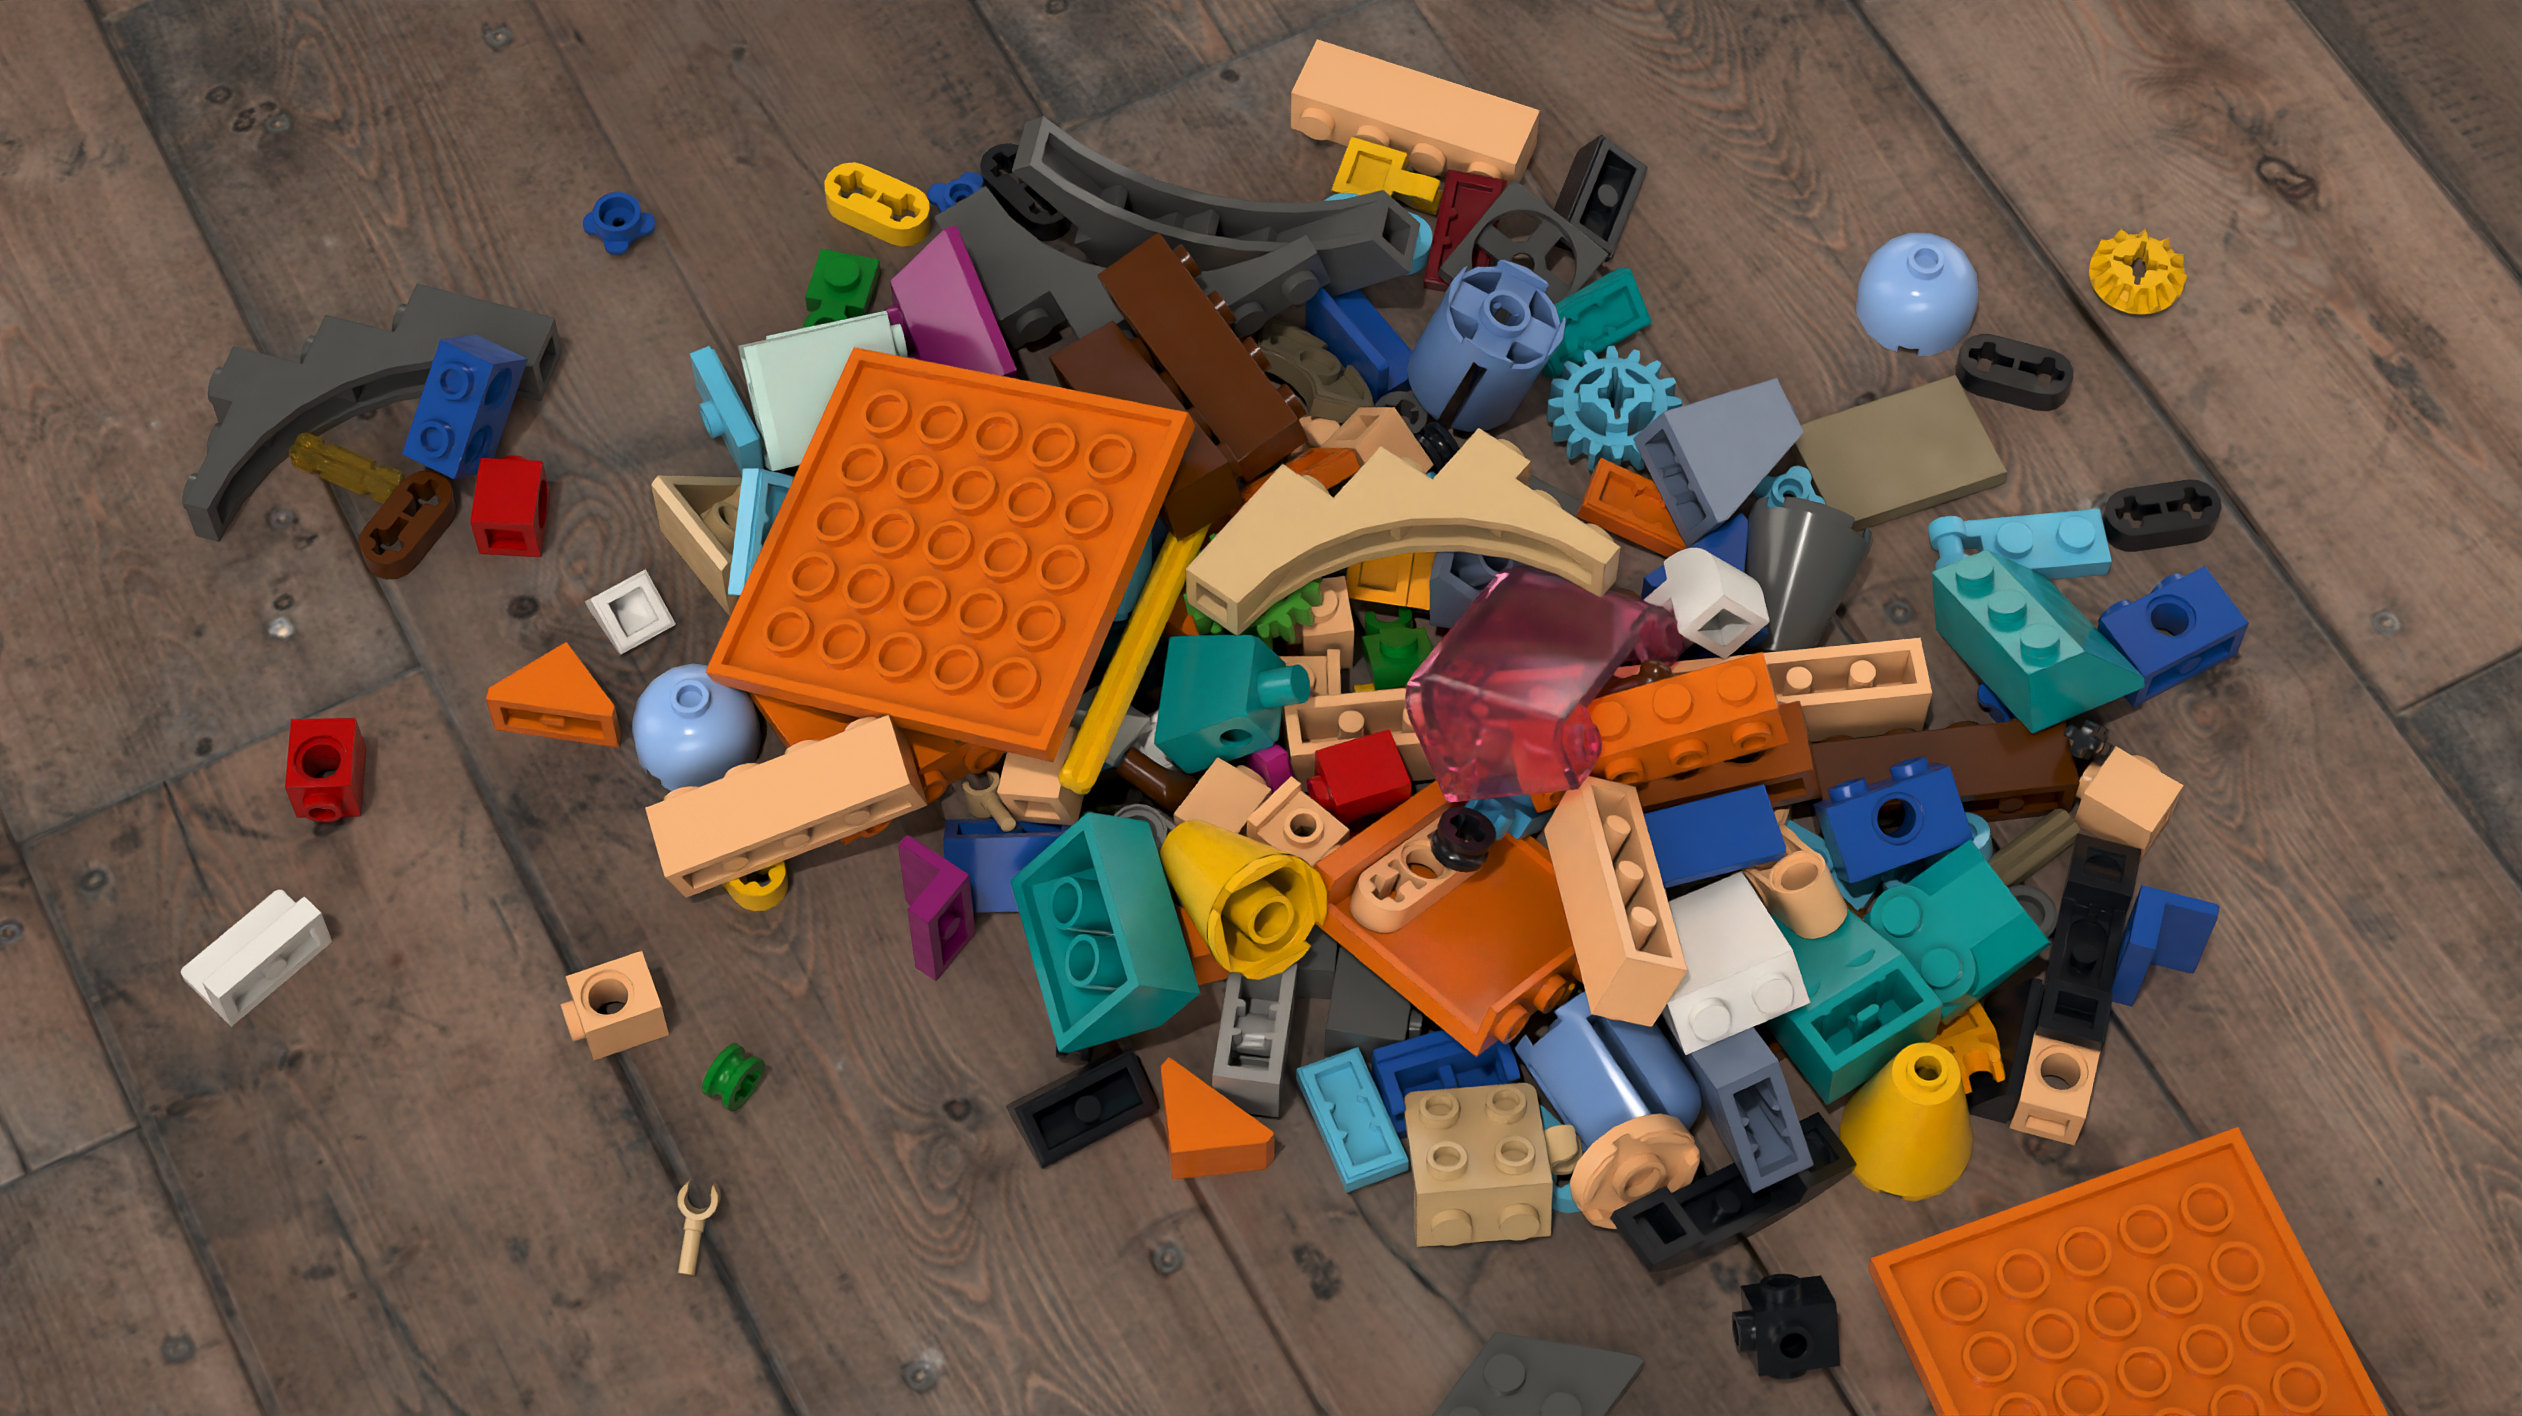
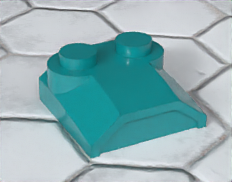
(1958, 928)

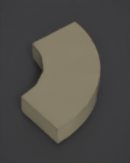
(1313, 371)

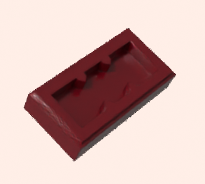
(1462, 205)

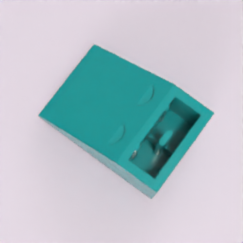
(1860, 1009)

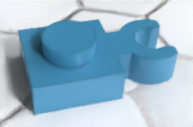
(1511, 815)

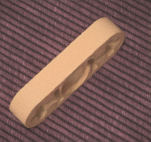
(1413, 892)

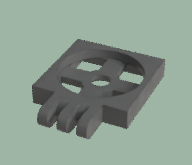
(1552, 228)

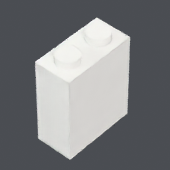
(1735, 965)

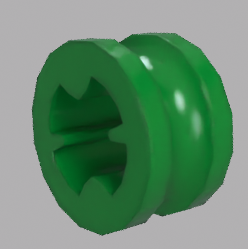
(733, 1077)

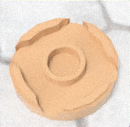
(1631, 1164)

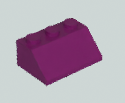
(947, 310)

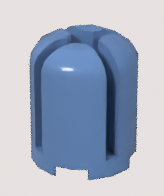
(1506, 352)
(1608, 1072)

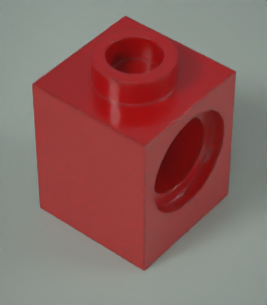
(510, 506)
(323, 746)

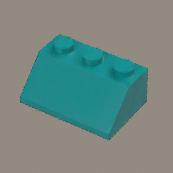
(2027, 640)
(1104, 933)

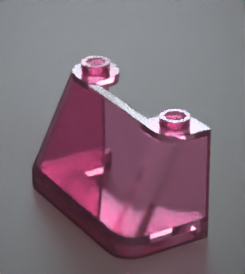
(1514, 679)

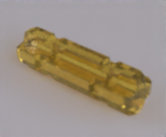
(344, 467)

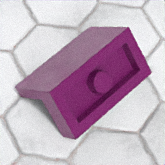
(939, 907)

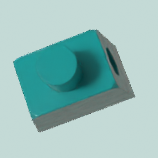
(1223, 698)

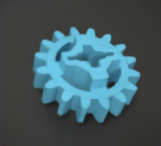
(1583, 410)

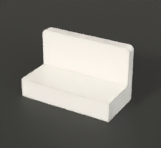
(257, 955)

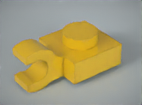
(1375, 168)

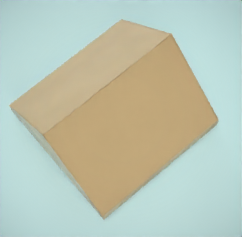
(700, 523)

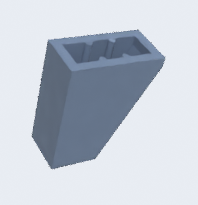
(1717, 453)
(1749, 1106)

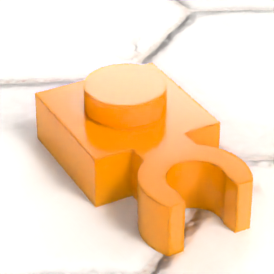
(1972, 1043)

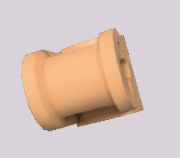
(1799, 889)

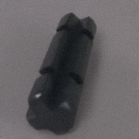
(2088, 740)

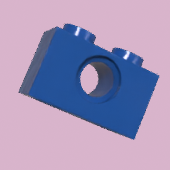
(2199, 615)
(1930, 826)

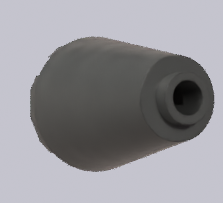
(1804, 566)

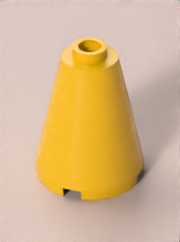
(1244, 897)
(1910, 1125)

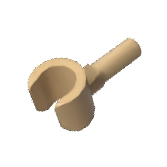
(988, 804)
(1562, 1148)
(694, 1227)

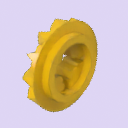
(2113, 278)

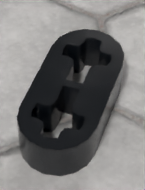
(1019, 198)
(2014, 372)
(2160, 515)

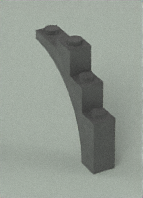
(1119, 208)
(1040, 287)
(341, 375)

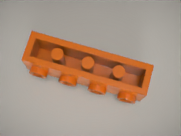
(1683, 724)

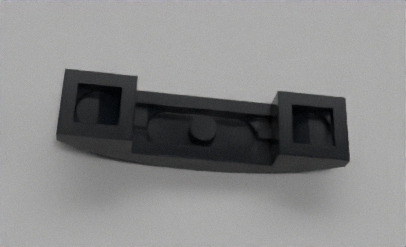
(2087, 942)
(1722, 1210)

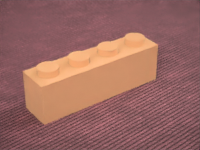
(1412, 112)
(785, 805)
(1615, 902)

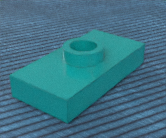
(1598, 318)

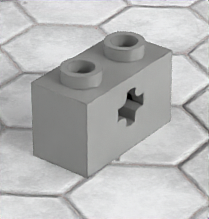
(1255, 1040)

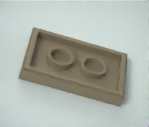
(1899, 454)

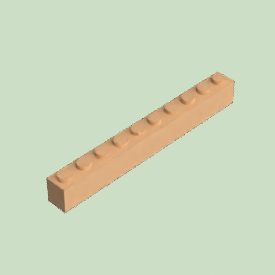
(1840, 689)

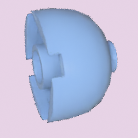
(1918, 294)
(694, 728)

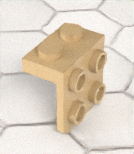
(1478, 1164)

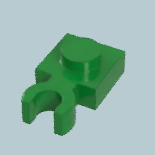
(840, 287)
(1393, 649)

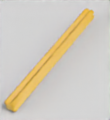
(1129, 662)

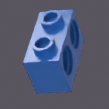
(464, 405)

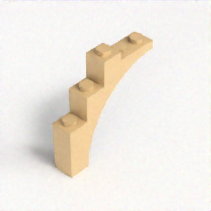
(1387, 509)

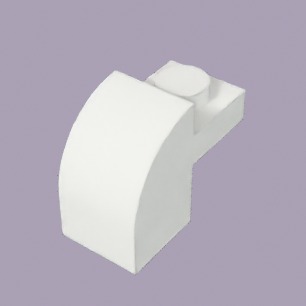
(1711, 601)

